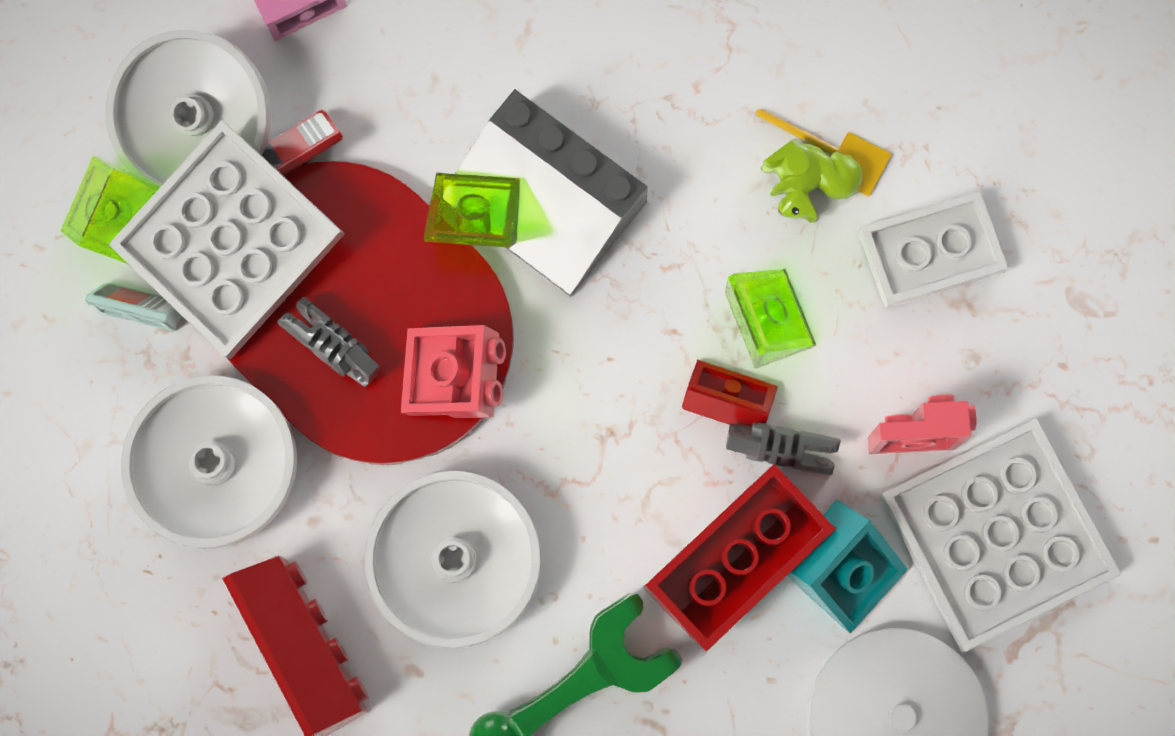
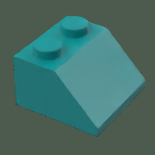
(849, 568)

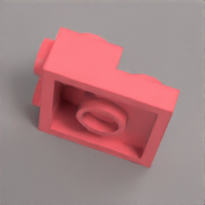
(452, 371)
(933, 427)

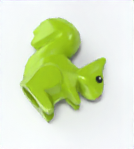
(804, 169)

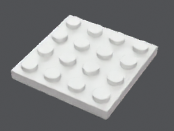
(226, 239)
(999, 535)

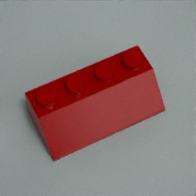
(739, 558)
(297, 646)

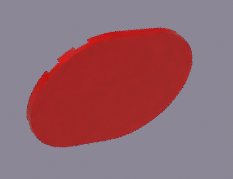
(375, 288)

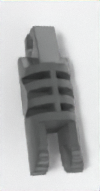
(331, 343)
(783, 446)

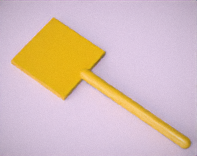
(870, 157)

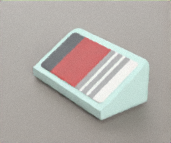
(133, 306)

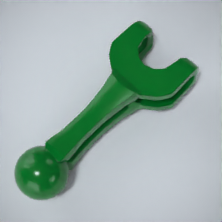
(601, 667)

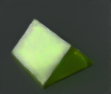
(105, 206)
(473, 210)
(768, 315)

